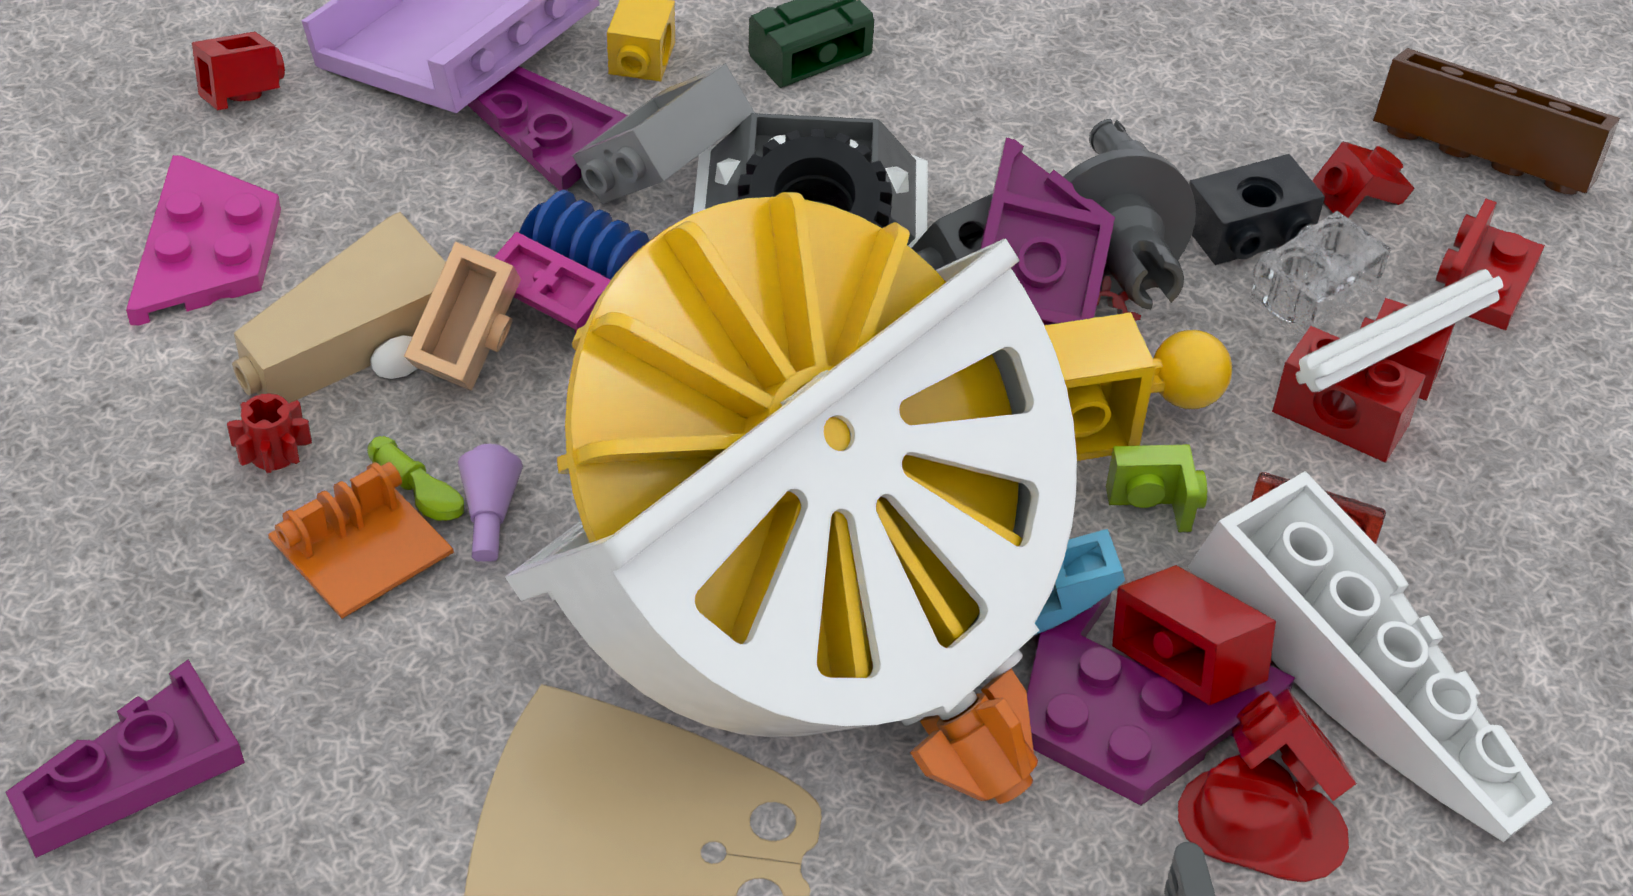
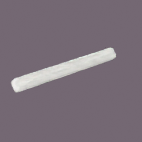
(1398, 330)

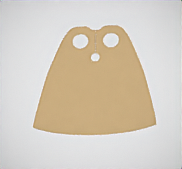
(623, 807)

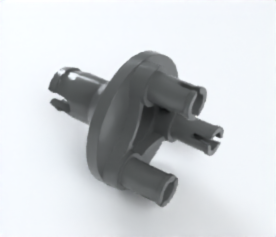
(1150, 209)

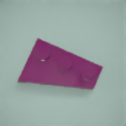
(544, 122)

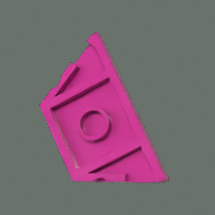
(204, 241)

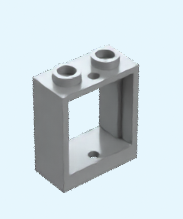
(663, 134)

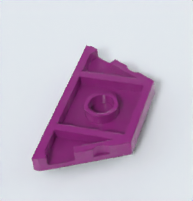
(1054, 234)

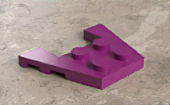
(1120, 717)

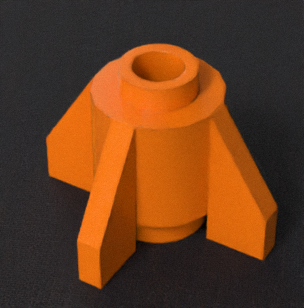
(985, 747)

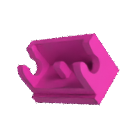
(553, 281)

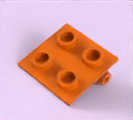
(359, 540)

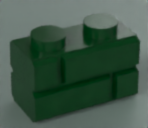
(809, 37)

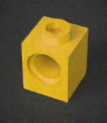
(641, 38)

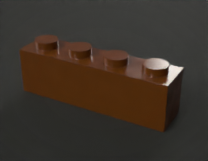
(1495, 121)

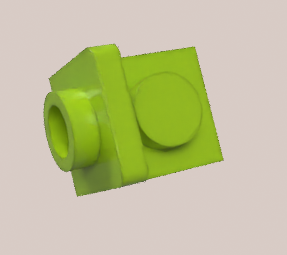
(1157, 476)

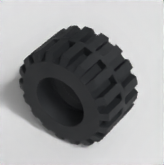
(822, 172)

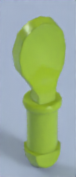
(431, 495)

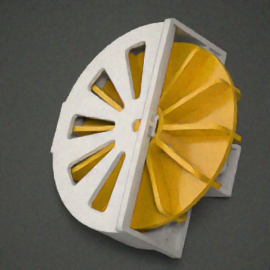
(810, 472)

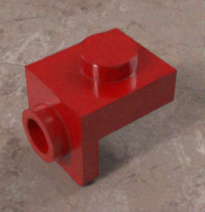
(1358, 173)

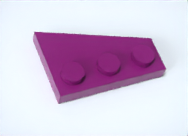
(136, 763)

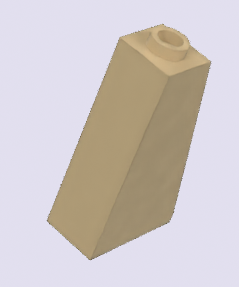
(339, 314)

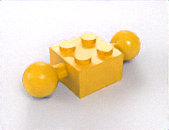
(1114, 374)

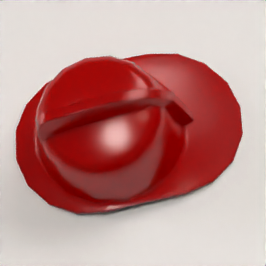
(1263, 821)

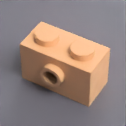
(464, 316)

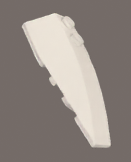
(1367, 651)

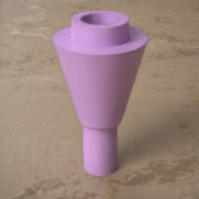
(489, 482)

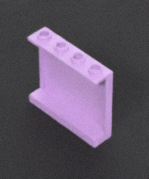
(435, 48)

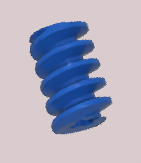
(582, 234)

